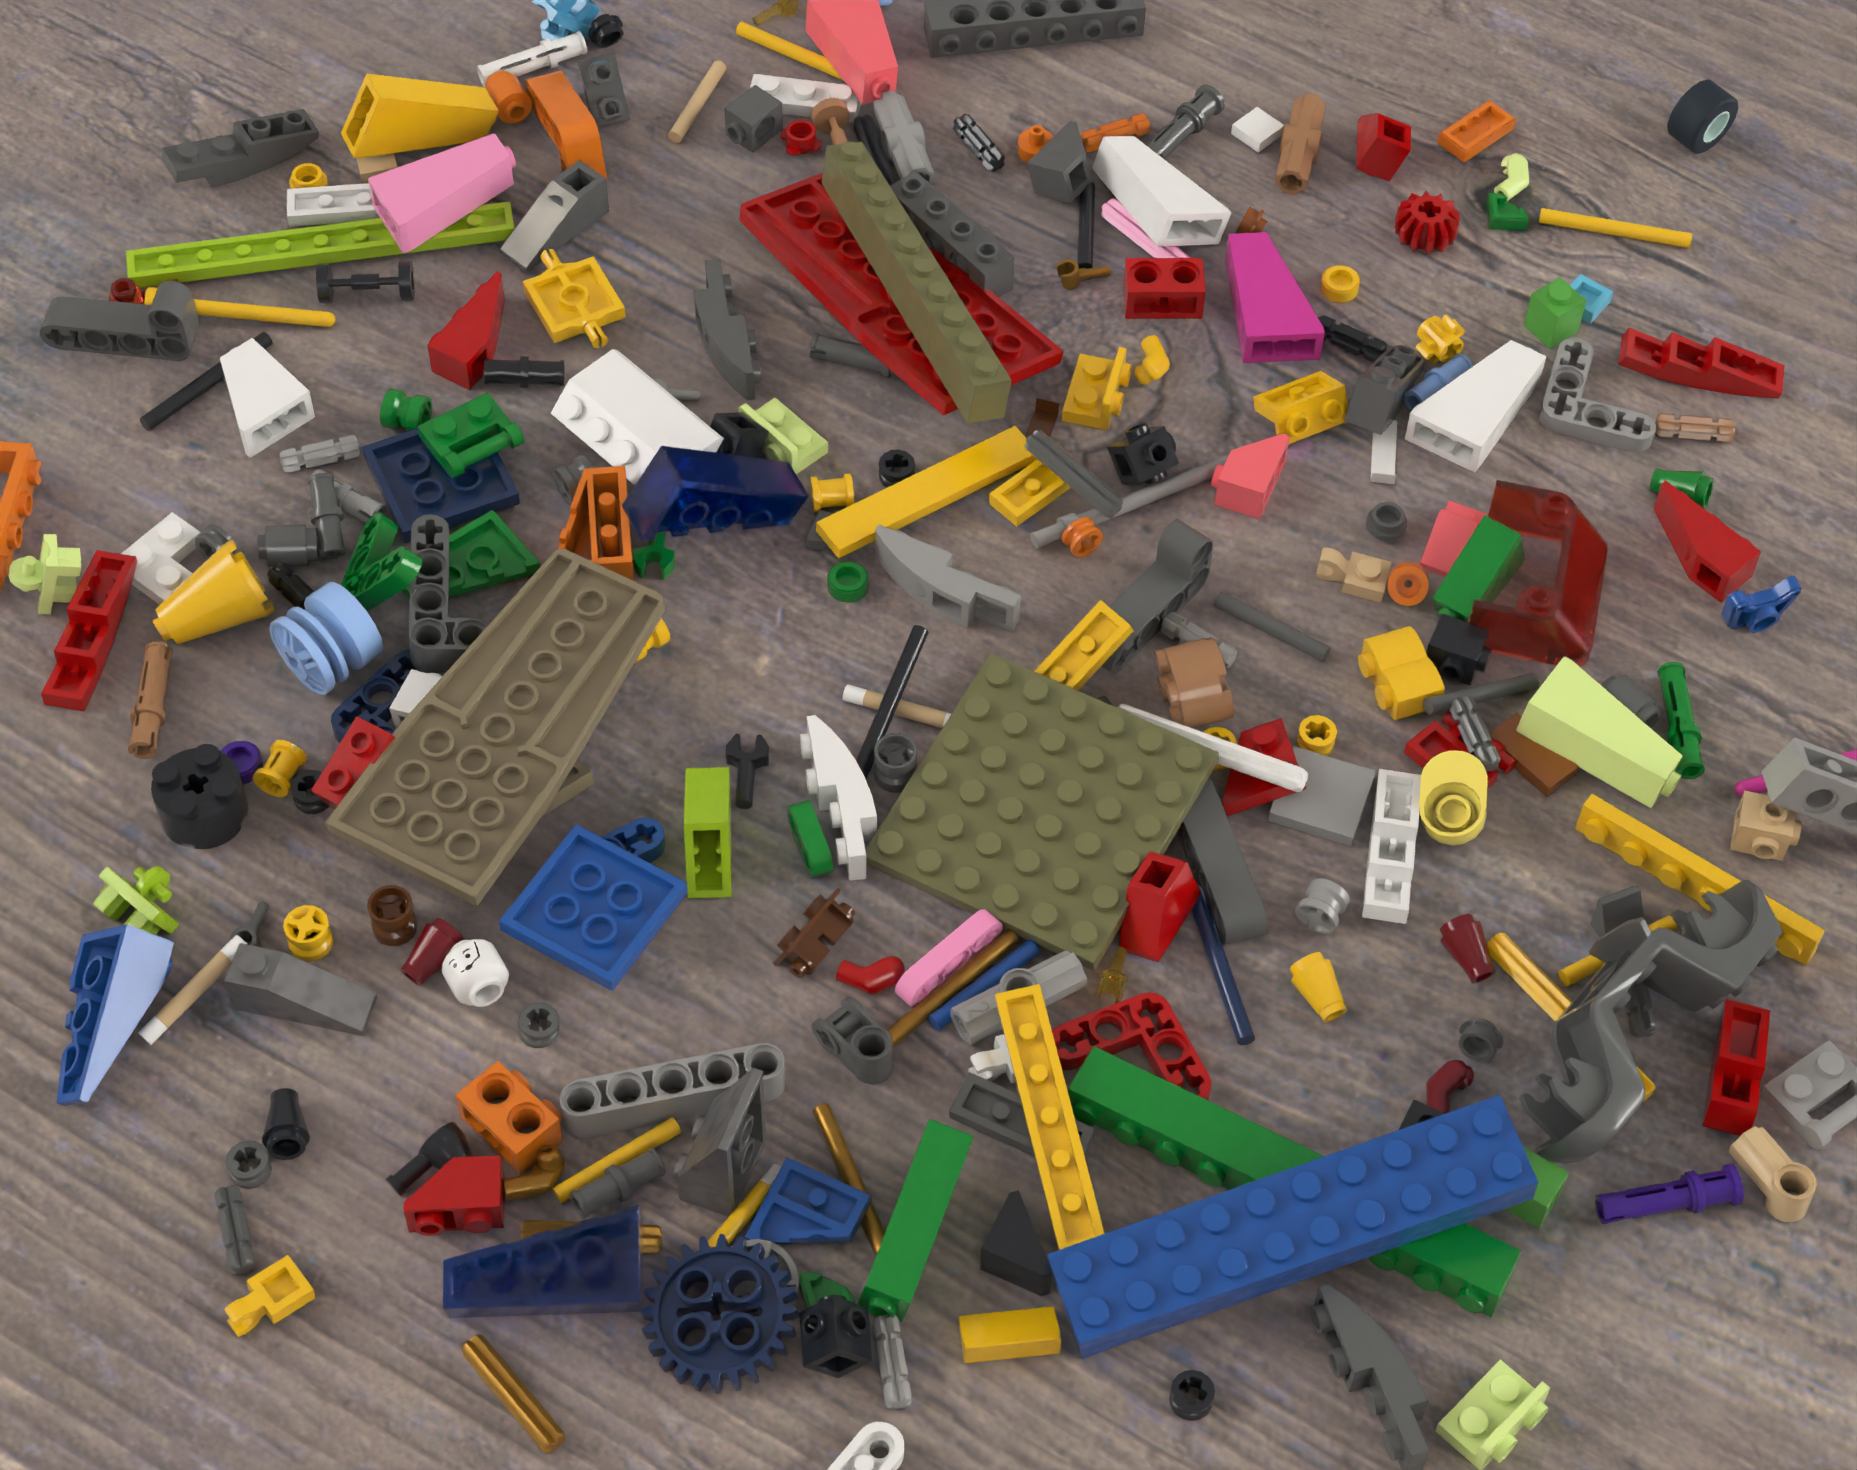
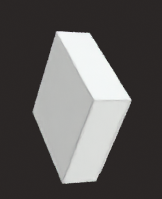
(1257, 129)

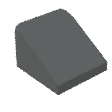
(1617, 909)

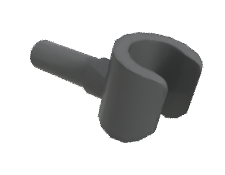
(252, 930)

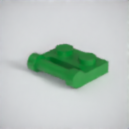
(466, 425)

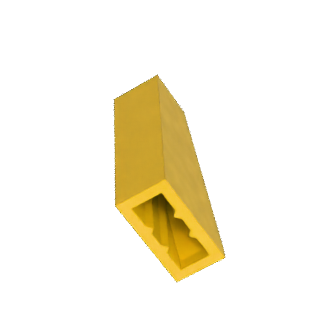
(415, 115)

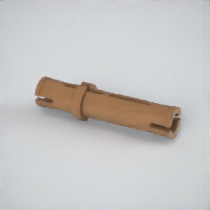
(149, 713)

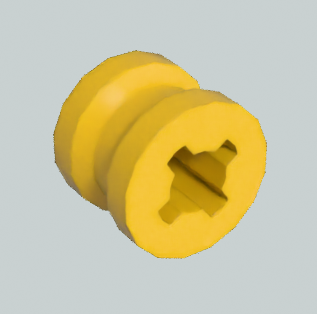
(300, 924)

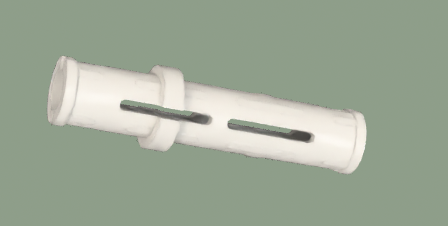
(572, 46)

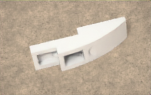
(842, 791)

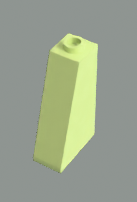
(1600, 735)

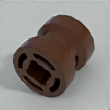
(392, 915)

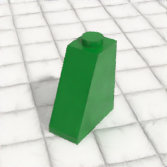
(1480, 570)

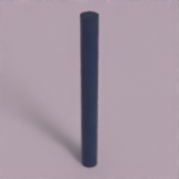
(1222, 971)

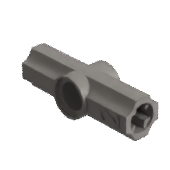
(902, 136)
(1057, 978)

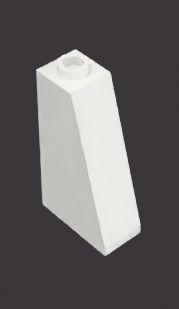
(1159, 195)
(1477, 407)

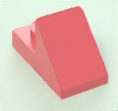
(1449, 537)

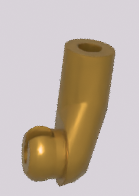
(541, 1178)

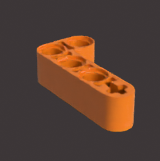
(566, 121)

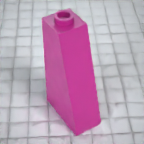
(1268, 304)

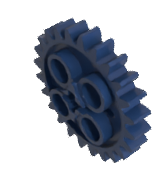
(716, 1356)

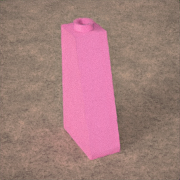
(440, 189)

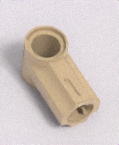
(1774, 1172)

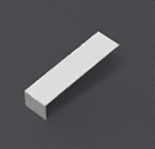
(1384, 455)

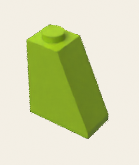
(708, 832)

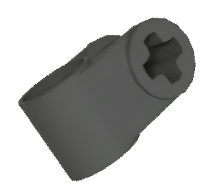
(853, 1034)

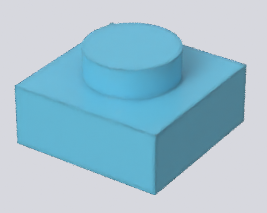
(1596, 295)

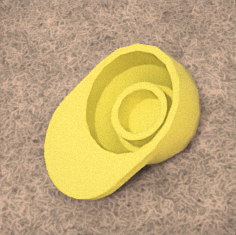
(1453, 797)

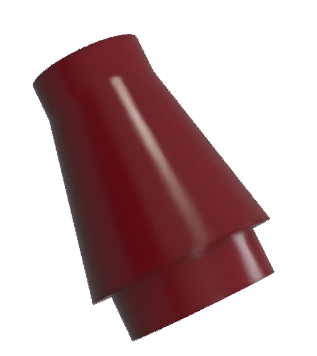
(1467, 945)
(430, 951)

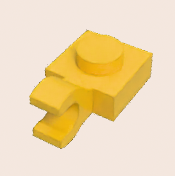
(274, 1292)

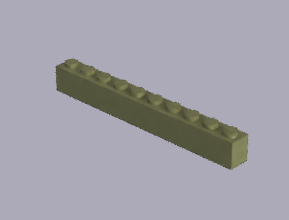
(916, 283)

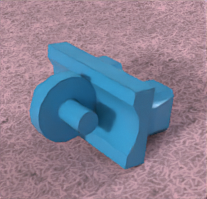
(566, 17)

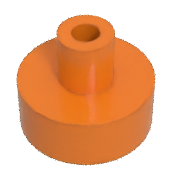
(1032, 141)
(1407, 592)

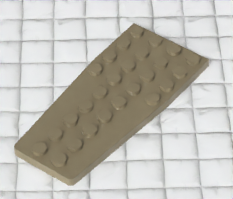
(501, 728)

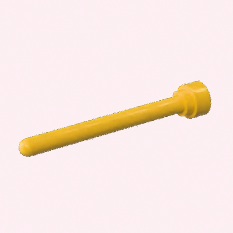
(256, 312)

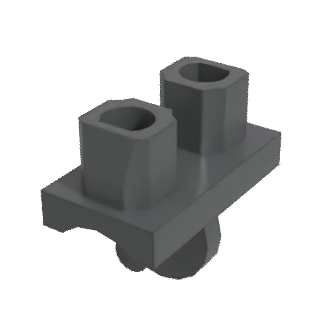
(603, 89)

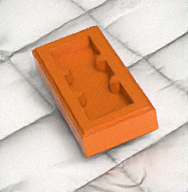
(1476, 131)

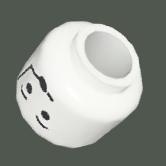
(475, 972)

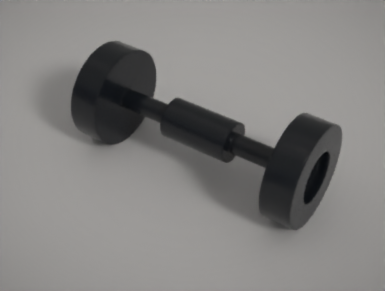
(325, 281)

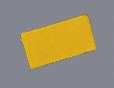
(1009, 1334)

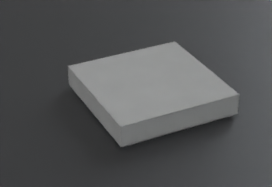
(1331, 801)

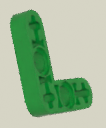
(372, 571)

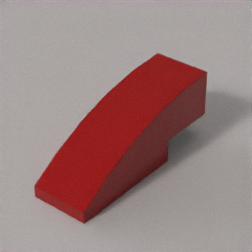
(1737, 1068)

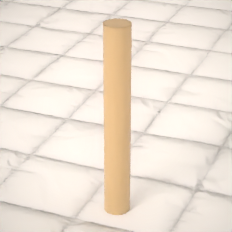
(697, 101)

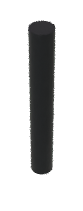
(1086, 227)

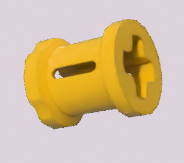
(831, 492)
(280, 768)

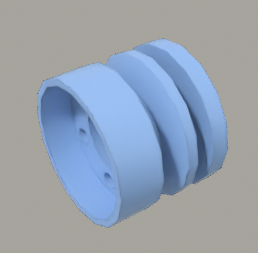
(326, 638)

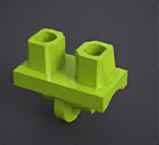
(121, 893)

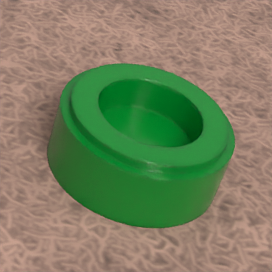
(848, 581)

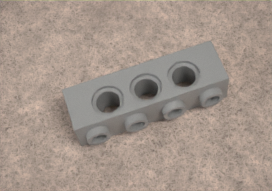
(1814, 784)

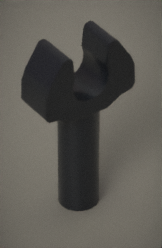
(746, 767)

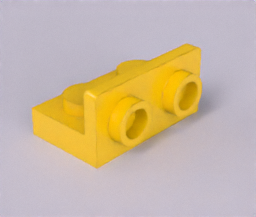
(1095, 390)
(1304, 406)

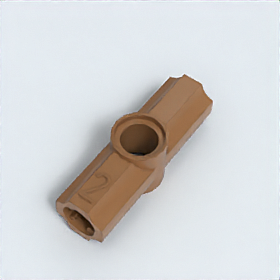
(1300, 144)

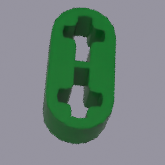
(809, 839)

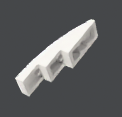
(1392, 846)

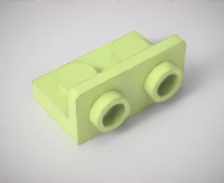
(788, 435)
(1492, 1414)

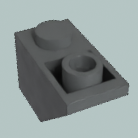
(1061, 166)

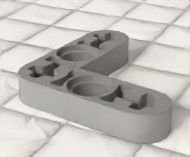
(1578, 410)

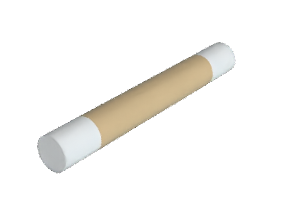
(905, 708)
(191, 992)

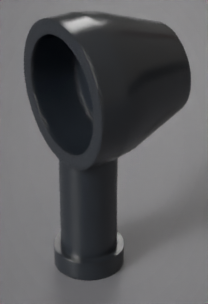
(435, 1152)

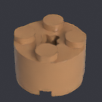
(1194, 683)

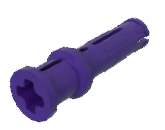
(1690, 1193)

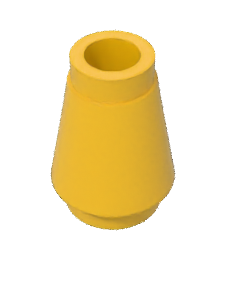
(1318, 985)

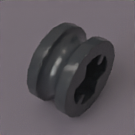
(892, 459)
(299, 788)
(1197, 1380)

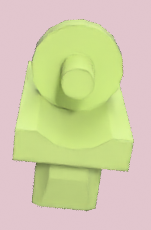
(51, 574)

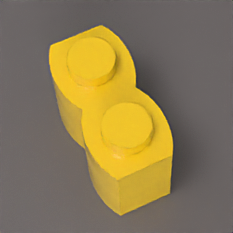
(1400, 672)

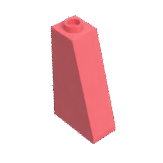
(855, 44)

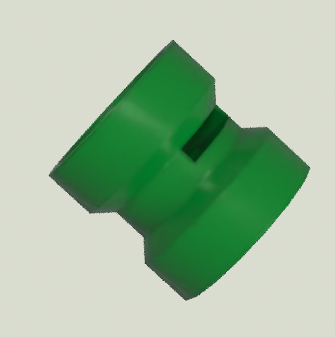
(404, 411)

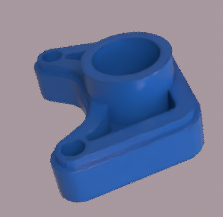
(1761, 608)

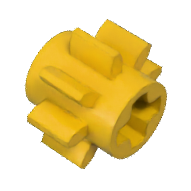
(1440, 339)

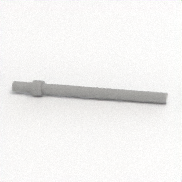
(1131, 501)

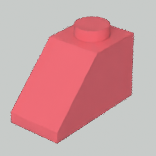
(1250, 475)

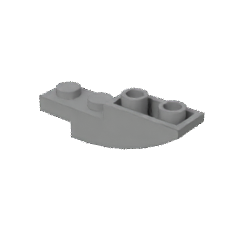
(929, 578)

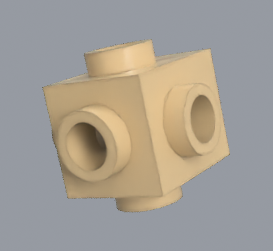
(1763, 827)

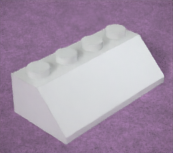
(628, 415)

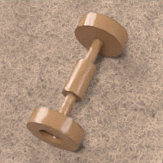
(831, 117)

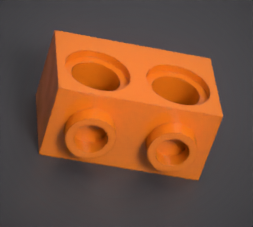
(501, 1122)

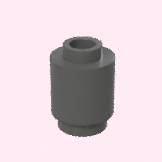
(288, 545)
(1633, 698)

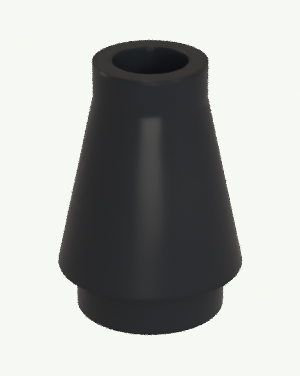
(285, 1126)

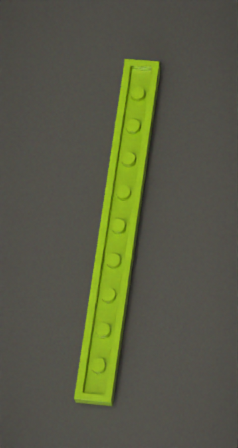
(304, 247)

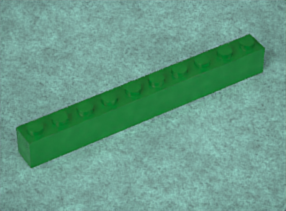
(1236, 1151)

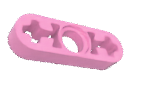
(948, 957)

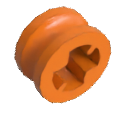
(1082, 537)

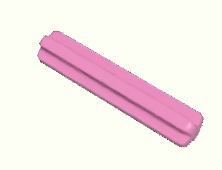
(1120, 218)

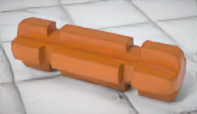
(1138, 126)

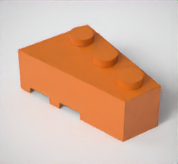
(598, 522)

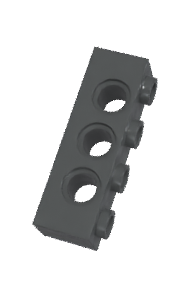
(955, 235)

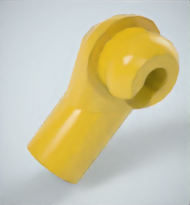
(1154, 364)

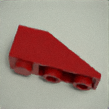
(470, 336)
(1706, 547)

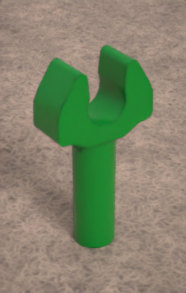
(654, 552)

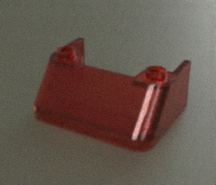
(1547, 620)

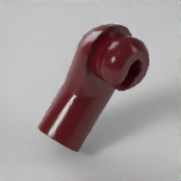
(1441, 1084)

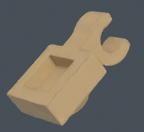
(1361, 575)

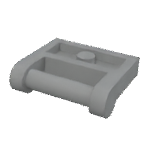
(1810, 1086)

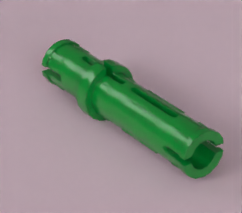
(1682, 733)

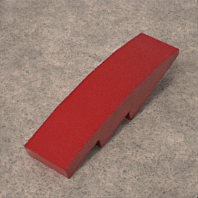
(1711, 367)
(91, 630)

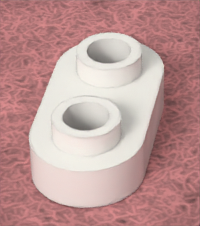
(874, 1435)

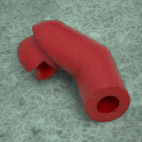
(872, 978)

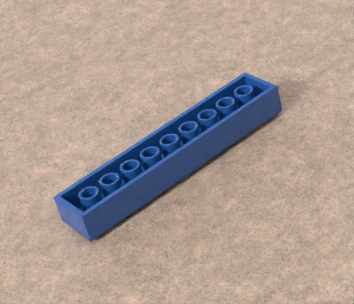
(1291, 1226)

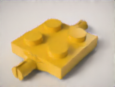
(573, 299)

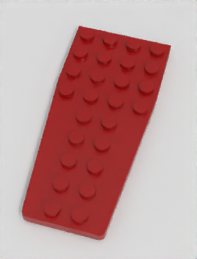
(818, 248)

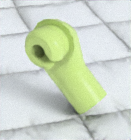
(1517, 174)

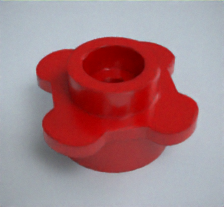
(800, 137)

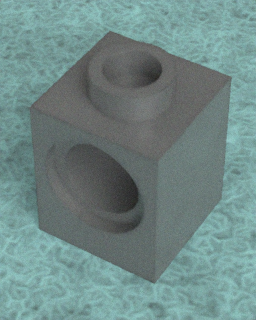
(753, 118)

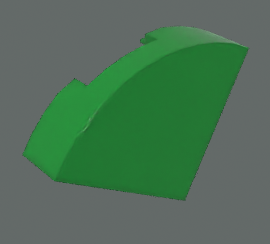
(1505, 215)
(815, 1287)

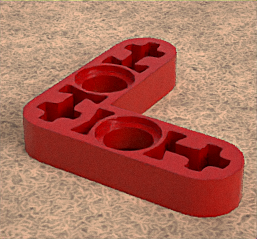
(1136, 1032)

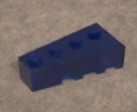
(713, 492)
(552, 1273)

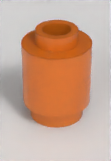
(508, 97)

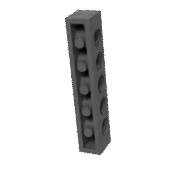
(998, 25)

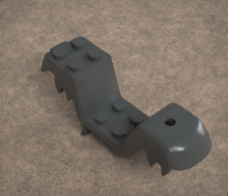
(1691, 968)

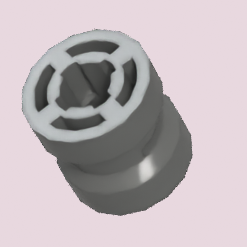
(894, 761)

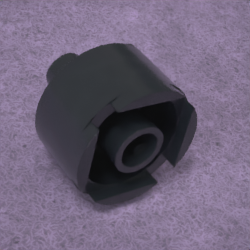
(199, 797)

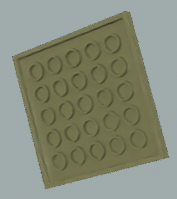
(1040, 808)

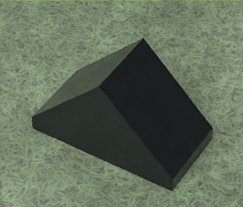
(1014, 1249)

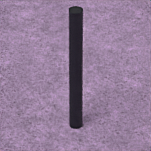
(192, 391)
(892, 697)

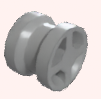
(1322, 906)

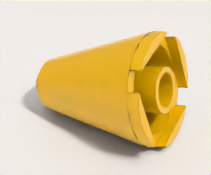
(213, 598)

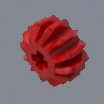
(1427, 222)

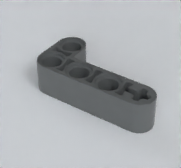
(126, 329)
(1165, 587)
(427, 592)

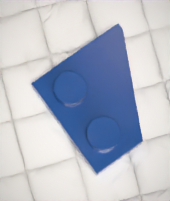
(808, 1208)

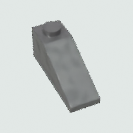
(296, 991)

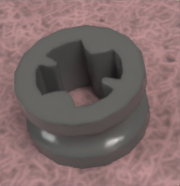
(212, 541)
(539, 1038)
(254, 1177)

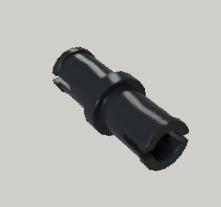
(524, 372)

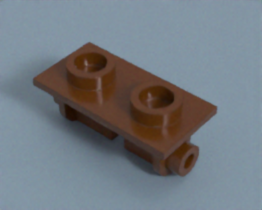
(825, 920)

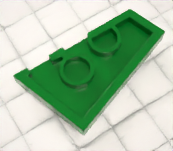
(485, 556)

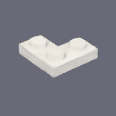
(159, 557)

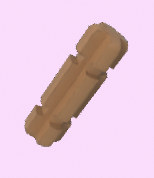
(1695, 427)

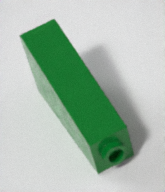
(915, 1220)

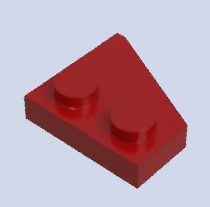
(1248, 791)

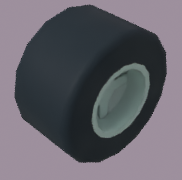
(1702, 116)

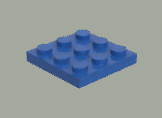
(593, 907)

